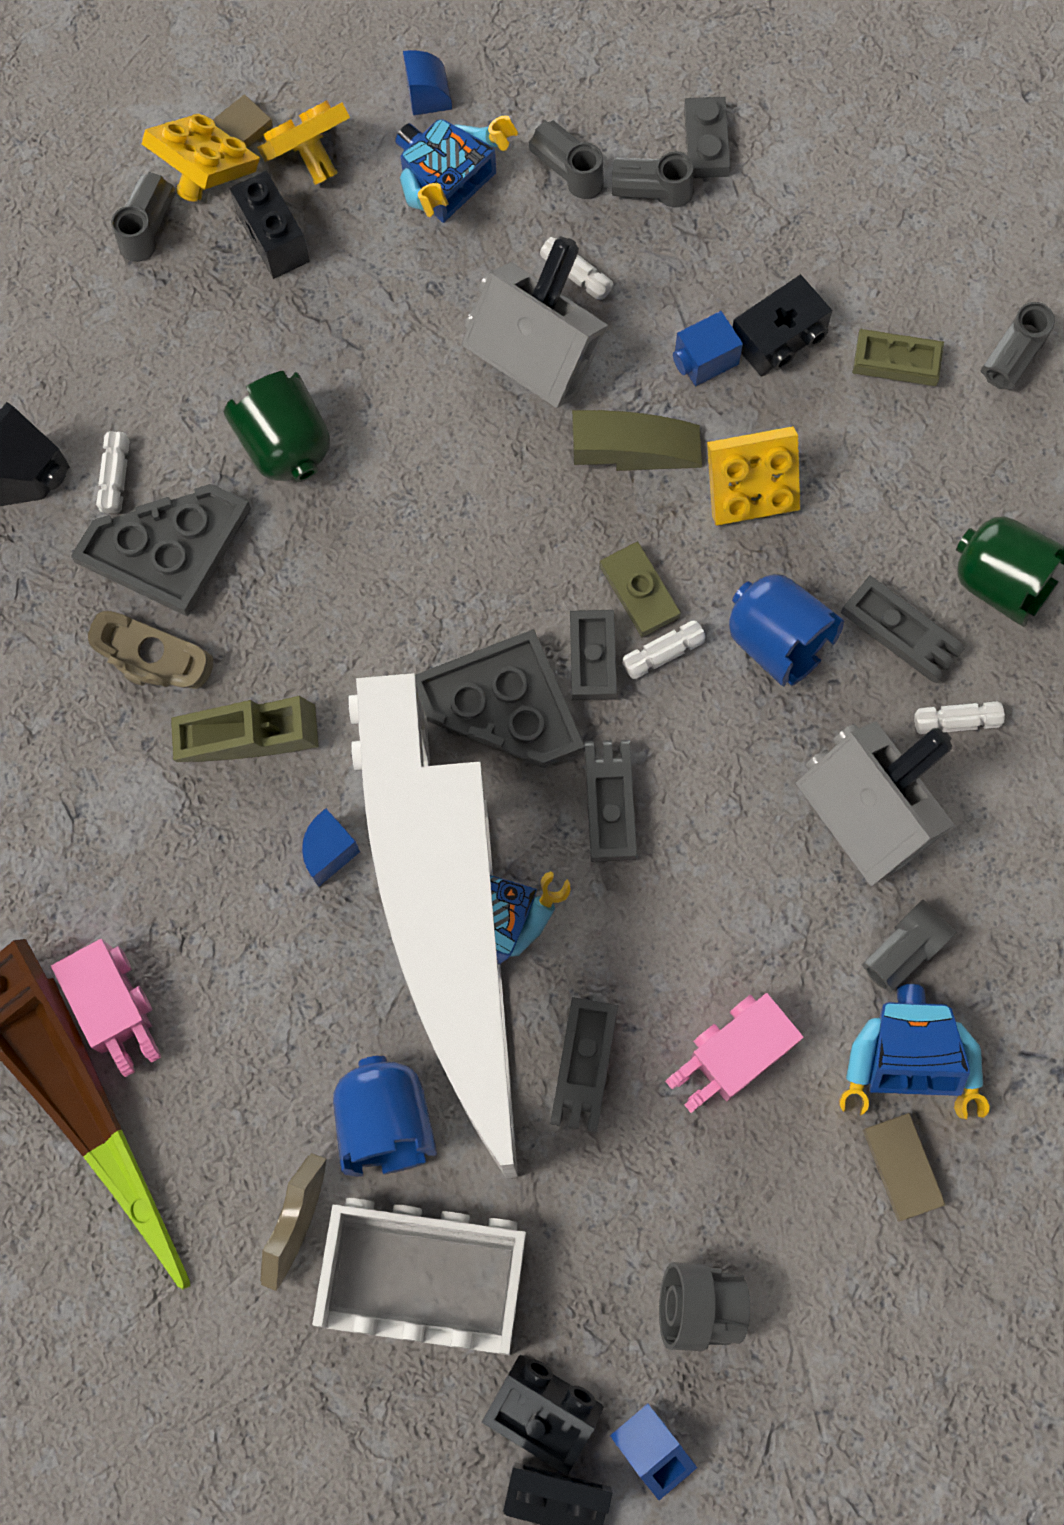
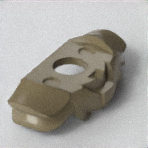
(121, 639)

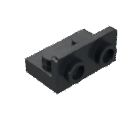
(544, 1414)
(555, 1498)

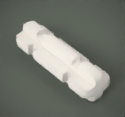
(583, 274)
(113, 472)
(663, 649)
(960, 717)

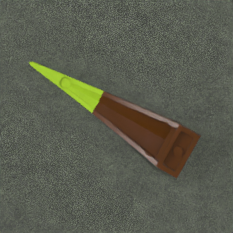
(54, 1067)

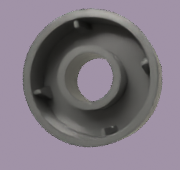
(702, 1307)

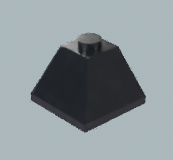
(28, 460)

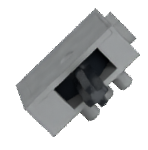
(533, 329)
(876, 798)

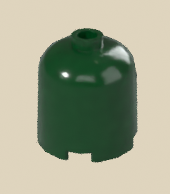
(280, 427)
(1009, 567)

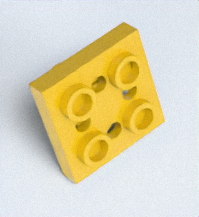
(306, 139)
(200, 153)
(751, 463)

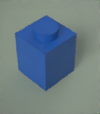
(707, 349)

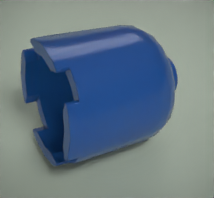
(782, 627)
(382, 1118)

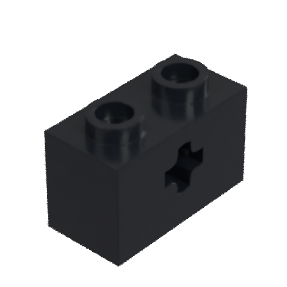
(270, 224)
(782, 325)

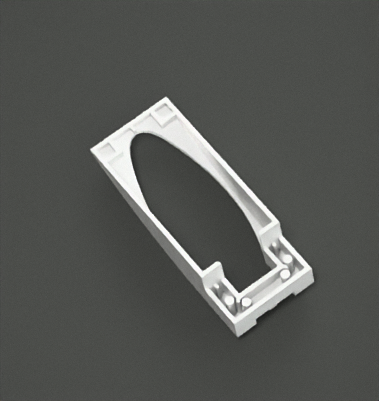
(437, 897)

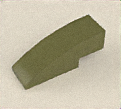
(634, 440)
(245, 730)

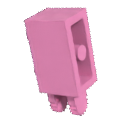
(106, 1002)
(739, 1050)

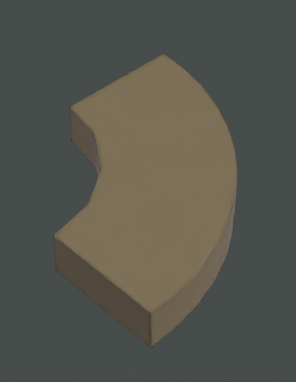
(293, 1221)

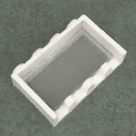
(420, 1277)

